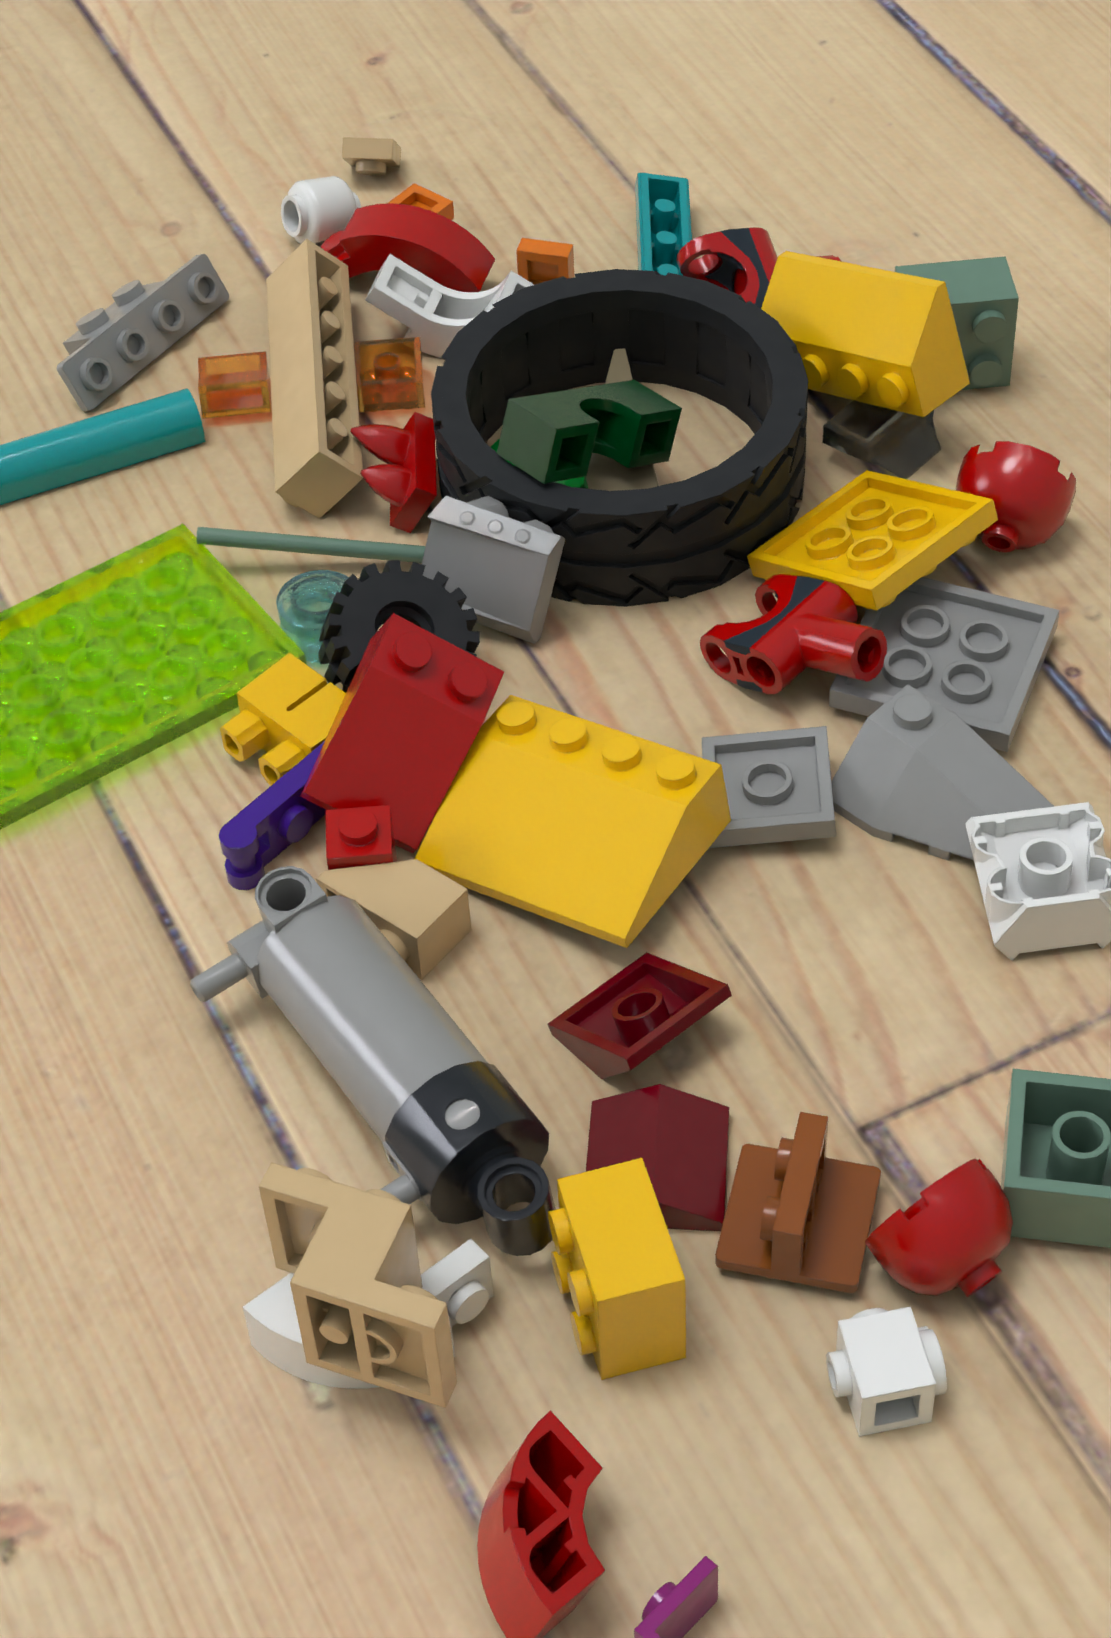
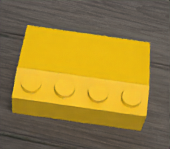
(575, 819)

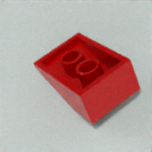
(403, 728)

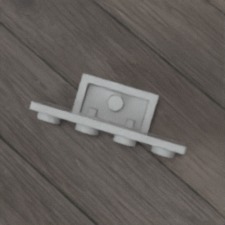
(137, 329)

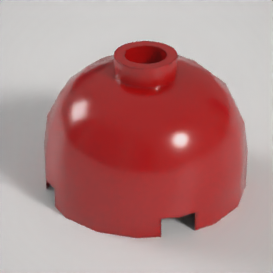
(1026, 493)
(947, 1234)

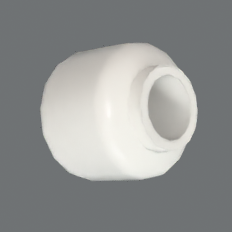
(318, 208)

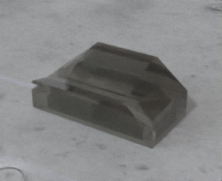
(883, 437)

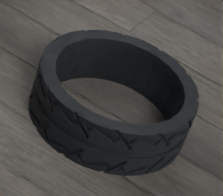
(676, 334)

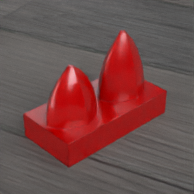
(409, 470)

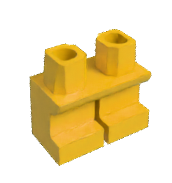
(283, 713)

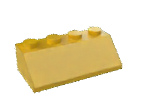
(869, 332)

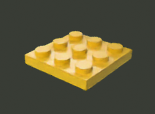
(876, 536)

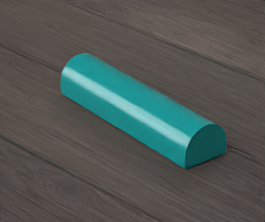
(661, 221)
(99, 445)

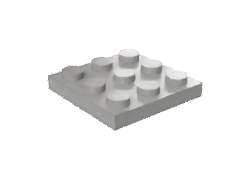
(960, 650)

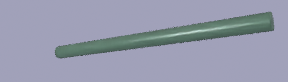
(309, 544)

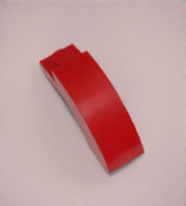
(417, 238)

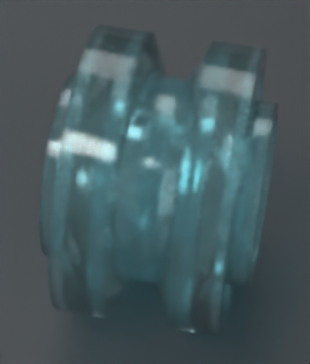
(305, 605)

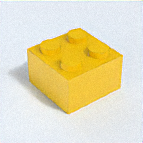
(619, 1269)

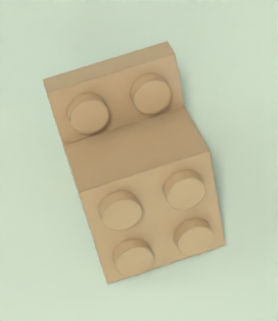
(358, 1283)

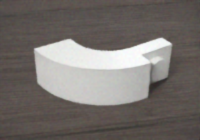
(430, 308)
(272, 1323)

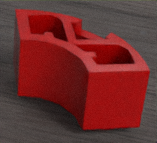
(534, 1533)

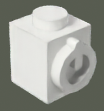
(886, 1369)

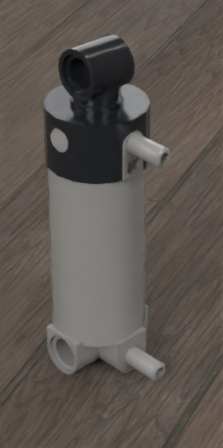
(399, 1058)

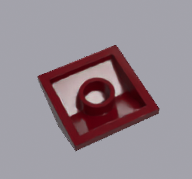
(636, 1014)
(680, 1144)

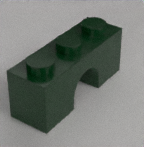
(560, 430)

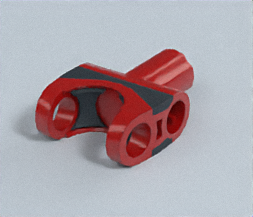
(734, 260)
(804, 628)

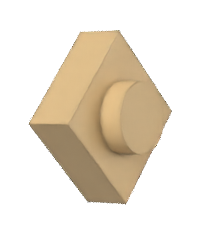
(371, 154)

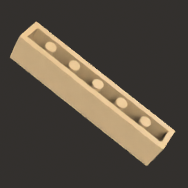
(313, 380)

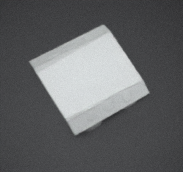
(1043, 877)

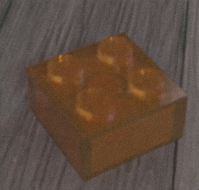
(389, 374)

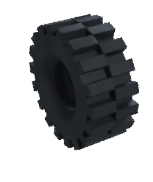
(371, 601)

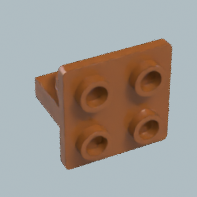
(799, 1212)

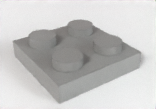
(774, 785)

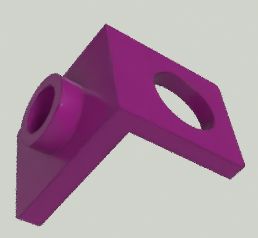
(680, 1606)

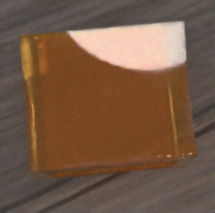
(234, 385)

